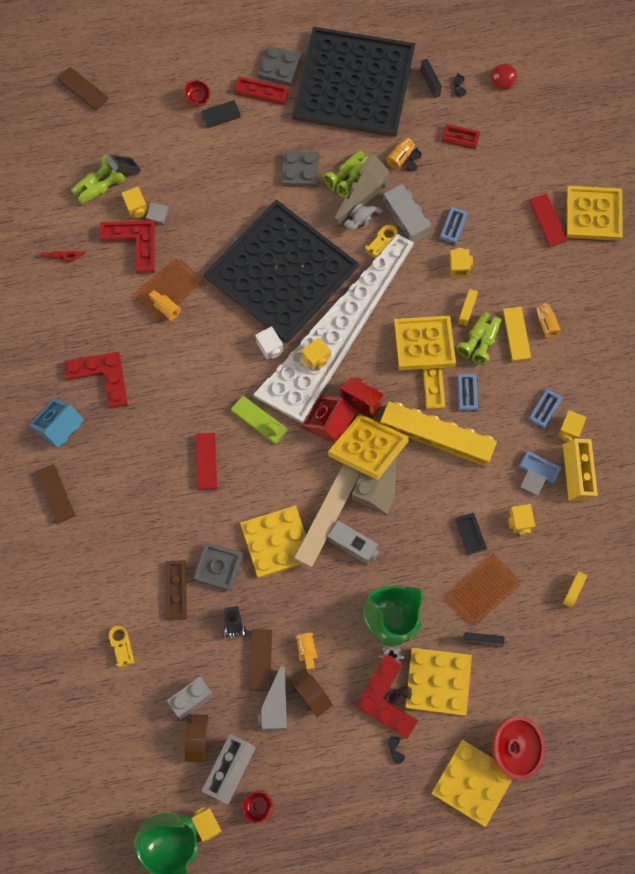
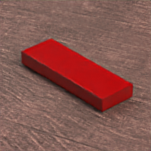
(261, 90)
(548, 220)
(206, 461)

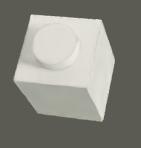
(269, 343)

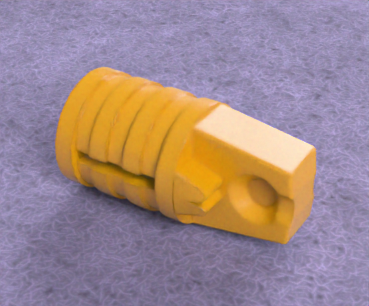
(400, 153)
(165, 305)
(548, 321)
(306, 649)

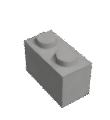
(190, 698)

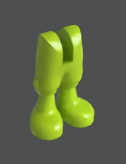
(349, 168)
(90, 187)
(481, 332)

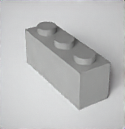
(407, 213)
(228, 769)

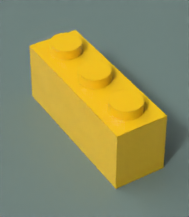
(580, 470)

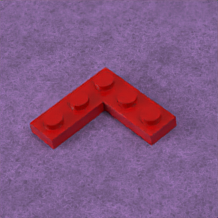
(140, 231)
(104, 364)
(374, 704)

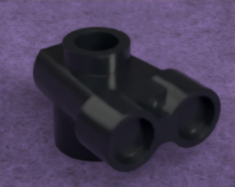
(233, 628)

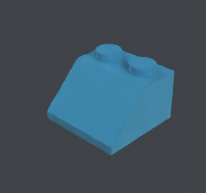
(57, 422)

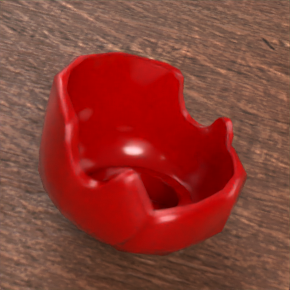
(504, 76)
(196, 93)
(257, 807)

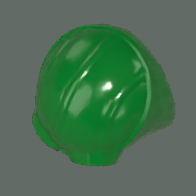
(394, 614)
(166, 844)

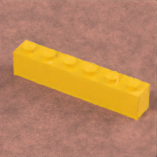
(439, 434)

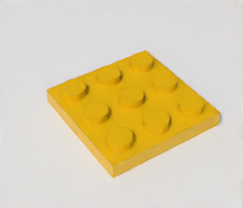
(594, 213)
(424, 343)
(368, 446)
(274, 540)
(439, 682)
(472, 784)

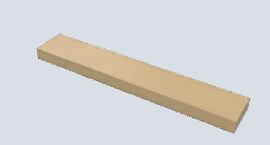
(327, 516)

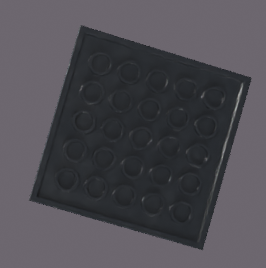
(354, 81)
(281, 270)

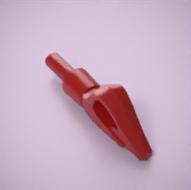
(63, 254)

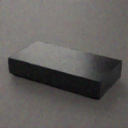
(430, 78)
(221, 114)
(123, 164)
(471, 534)
(483, 639)

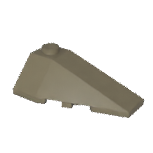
(371, 182)
(376, 493)

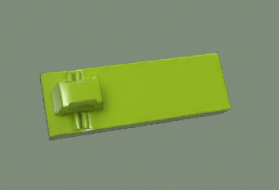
(259, 420)

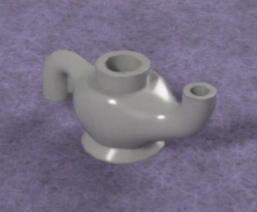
(362, 216)

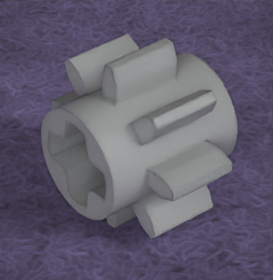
(391, 651)

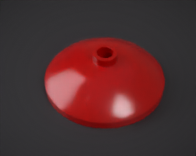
(526, 747)

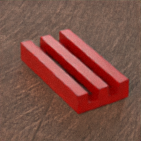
(460, 139)

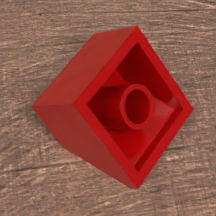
(362, 397)
(329, 417)

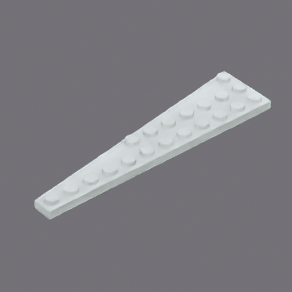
(293, 385)

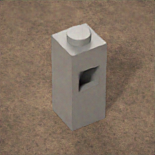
(353, 543)

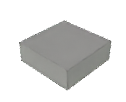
(158, 213)
(533, 482)

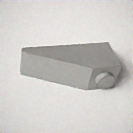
(274, 707)

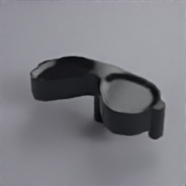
(459, 80)
(415, 155)
(394, 696)
(396, 756)

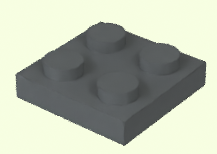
(279, 65)
(300, 169)
(218, 566)

